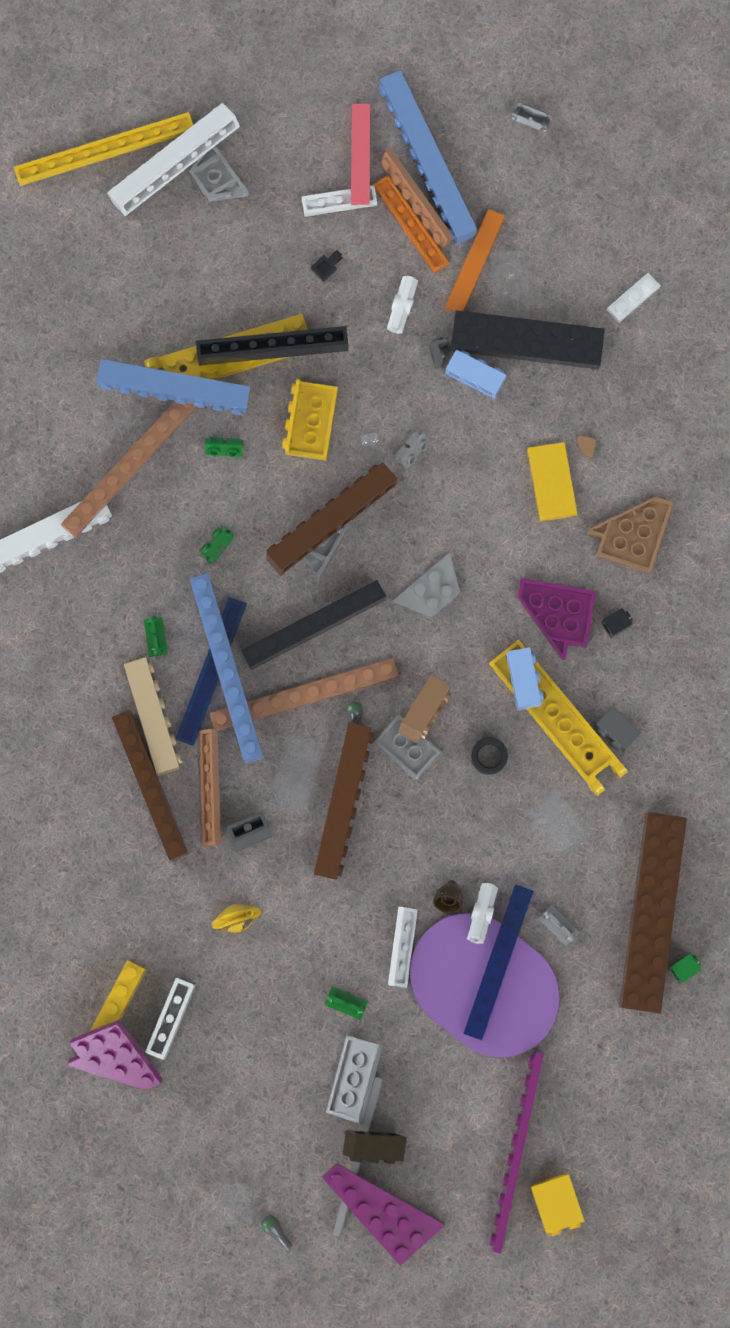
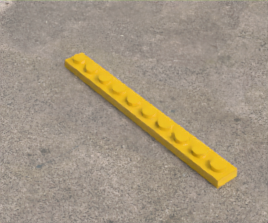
(103, 149)

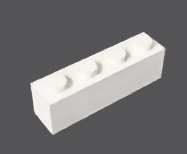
(170, 1018)

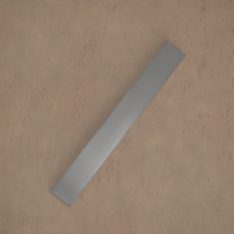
(355, 1165)

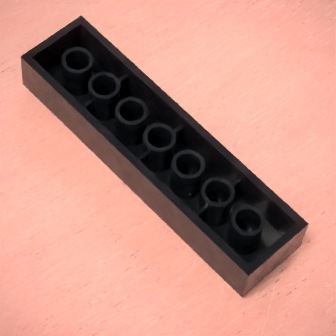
(527, 339)

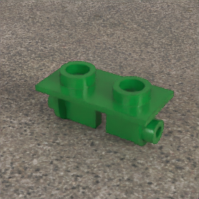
(215, 447)
(211, 549)
(155, 636)
(346, 1003)

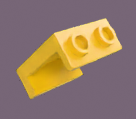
(557, 1204)

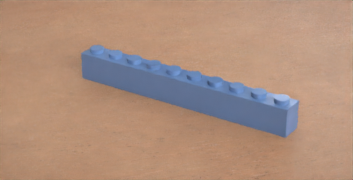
(427, 156)
(226, 668)

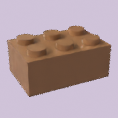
(425, 709)

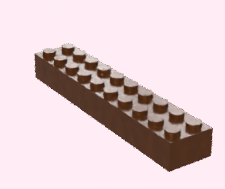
(653, 912)

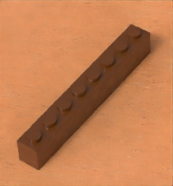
(331, 518)
(150, 786)
(342, 801)

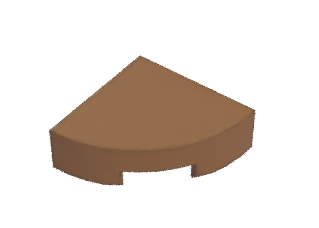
(586, 445)

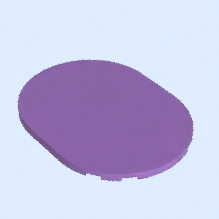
(448, 974)

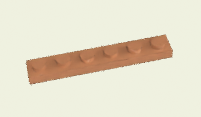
(416, 199)
(210, 787)

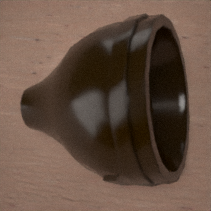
(448, 898)

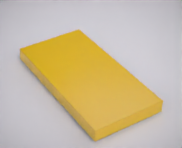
(552, 481)

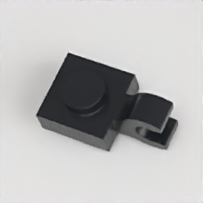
(326, 266)

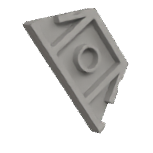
(216, 177)
(320, 557)
(431, 590)

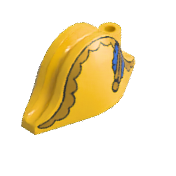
(236, 918)

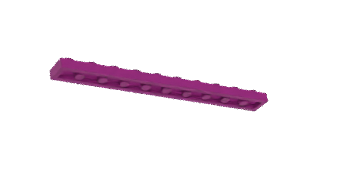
(514, 1159)

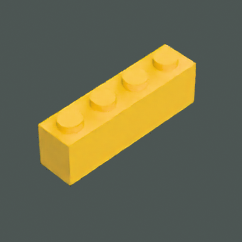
(120, 994)

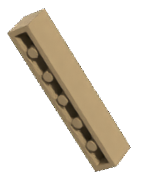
(152, 717)

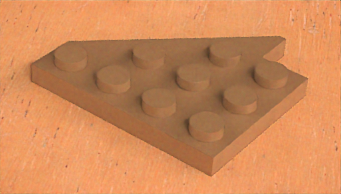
(634, 535)

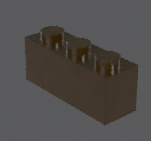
(374, 1146)

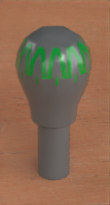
(354, 712)
(272, 1227)

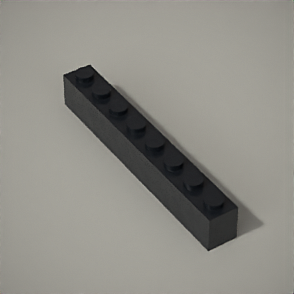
(272, 345)
(314, 625)

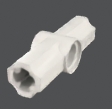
(402, 304)
(482, 913)

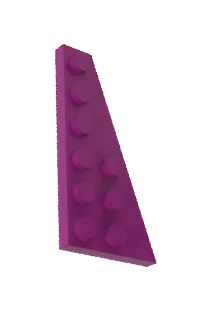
(389, 1218)

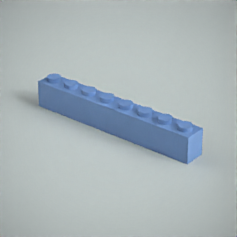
(173, 386)

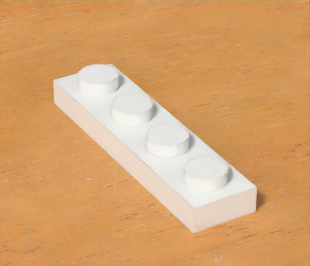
(333, 202)
(402, 947)

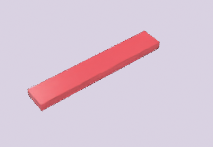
(360, 155)

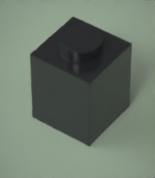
(617, 622)

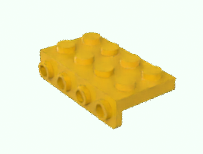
(310, 420)

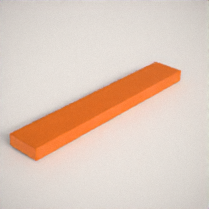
(411, 224)
(475, 261)

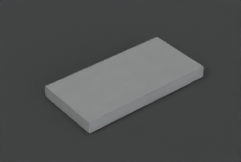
(354, 1079)

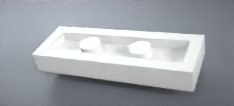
(633, 297)

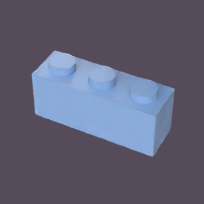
(475, 373)
(524, 678)

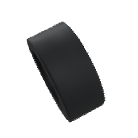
(489, 770)

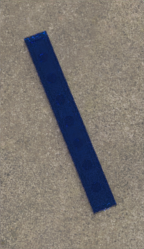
(208, 678)
(498, 962)

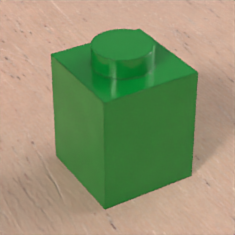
(685, 967)

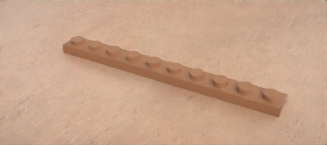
(126, 468)
(311, 692)

